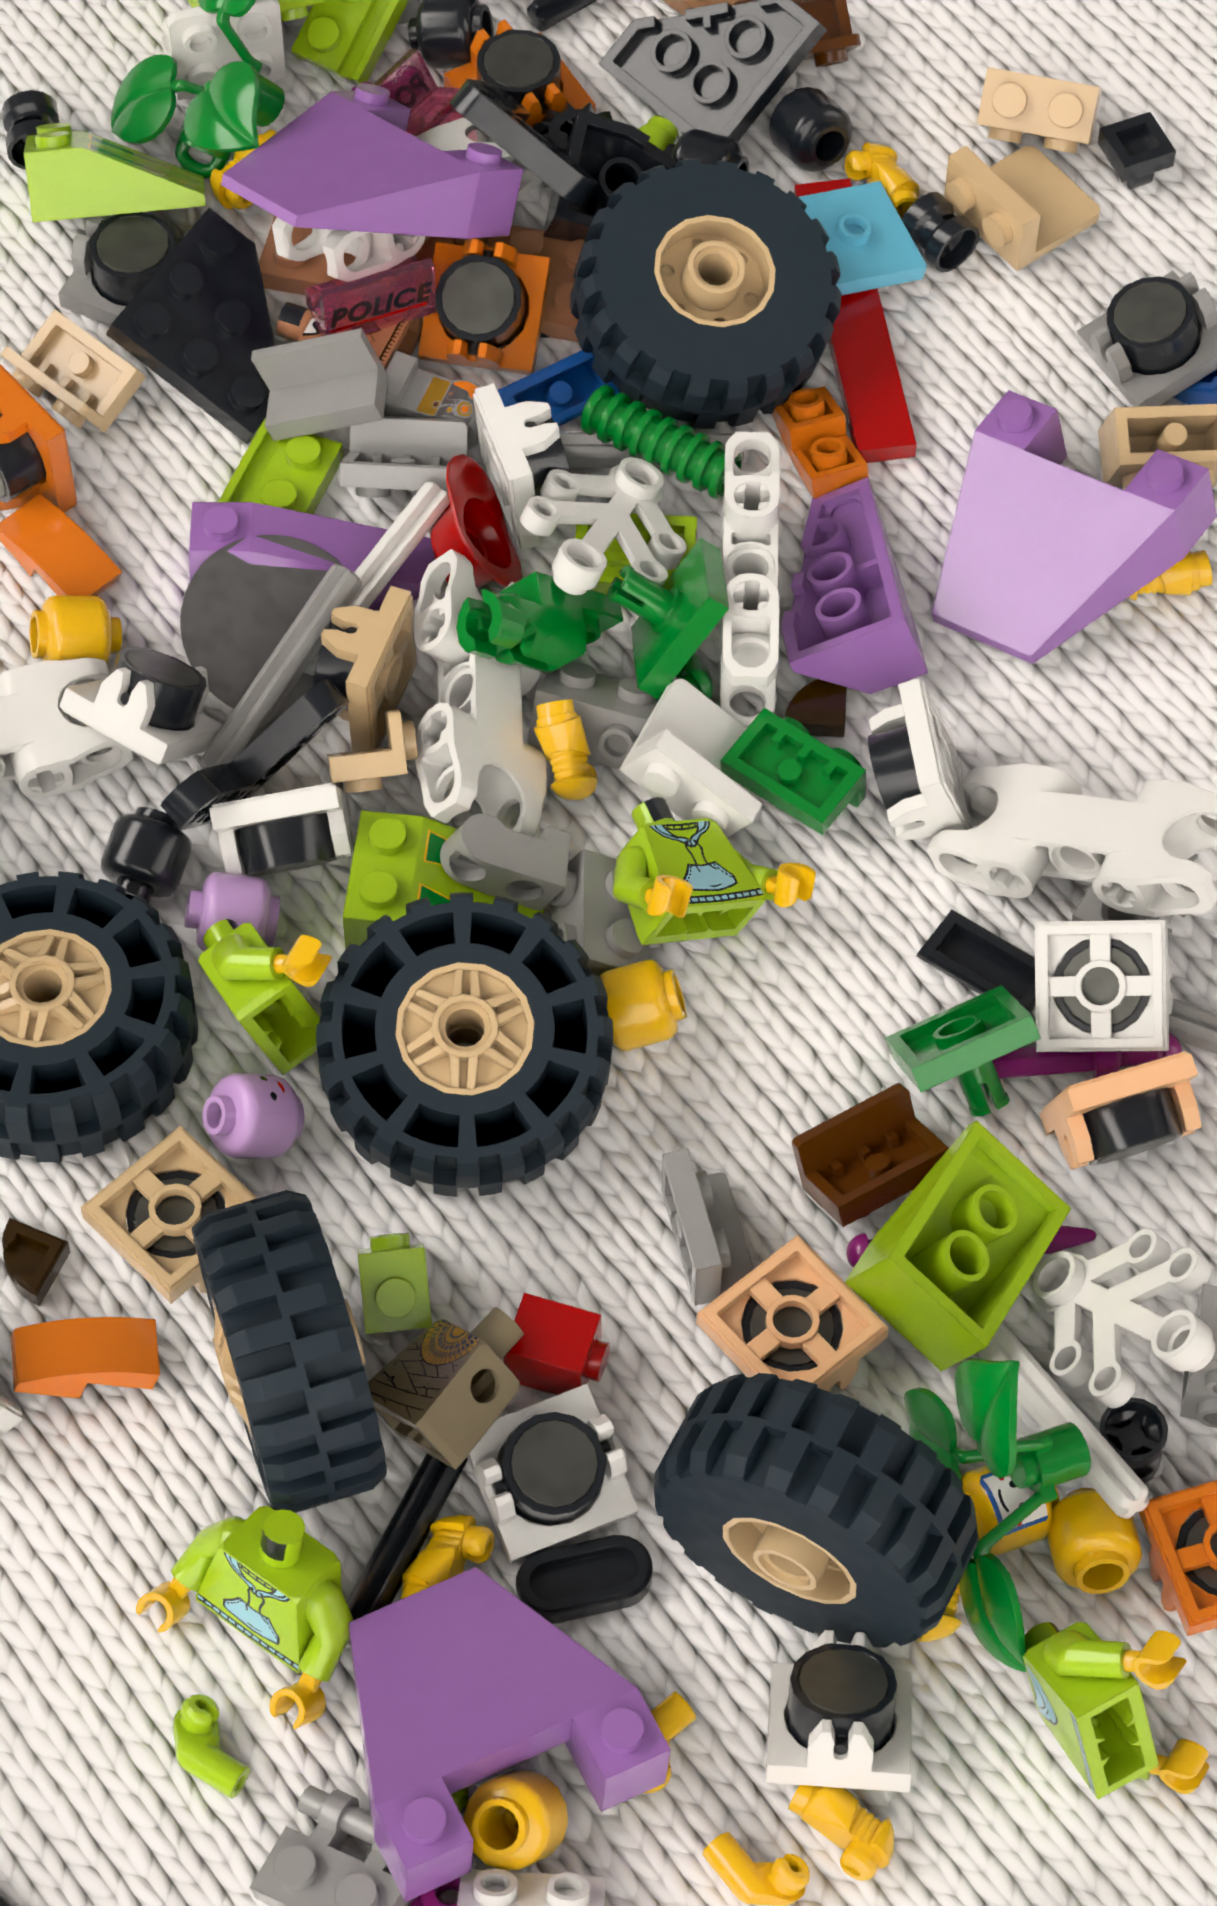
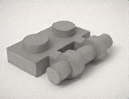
(313, 1869)

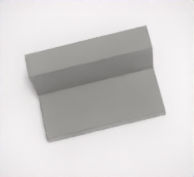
(322, 384)

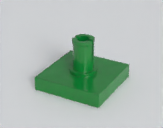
(674, 616)
(963, 1045)

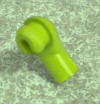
(199, 1747)

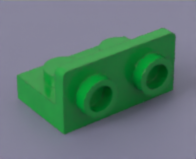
(795, 770)

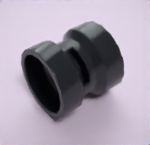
(21, 117)
(936, 229)
(1136, 1428)

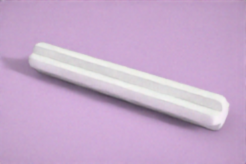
(396, 546)
(1052, 1407)

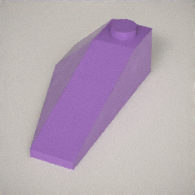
(349, 542)
(849, 600)

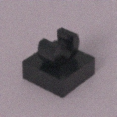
(1136, 149)

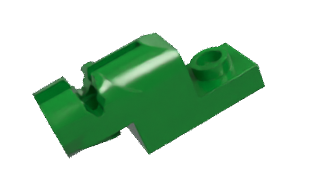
(534, 623)

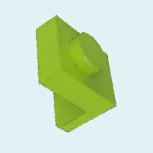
(394, 1284)

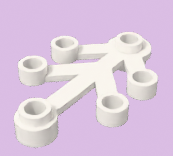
(633, 488)
(1072, 1282)

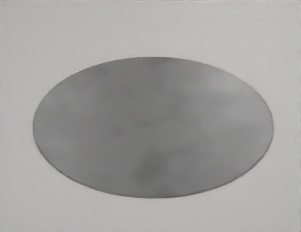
(239, 615)

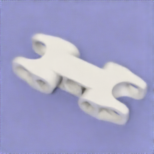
(381, 250)
(750, 574)
(476, 728)
(38, 740)
(1051, 829)

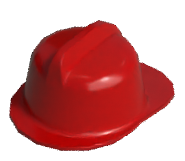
(475, 525)

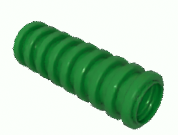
(656, 439)

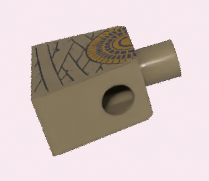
(449, 1386)

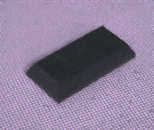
(980, 959)

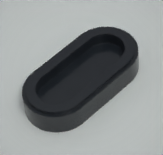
(585, 1578)

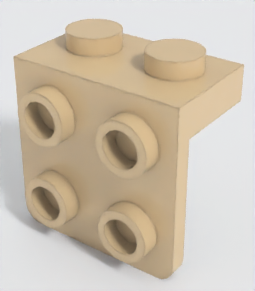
(1019, 203)

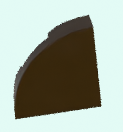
(820, 708)
(32, 1259)

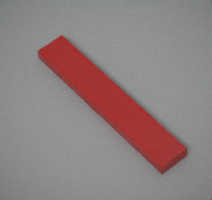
(867, 368)

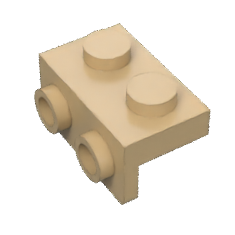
(77, 370)
(365, 768)

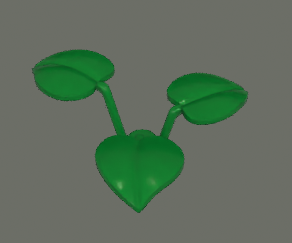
(222, 113)
(1037, 1461)

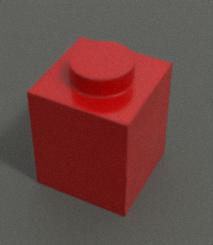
(558, 1346)

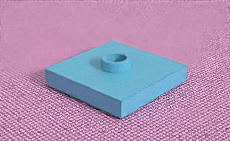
(866, 237)

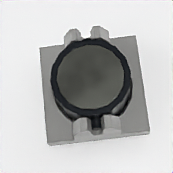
(121, 260)
(1153, 338)

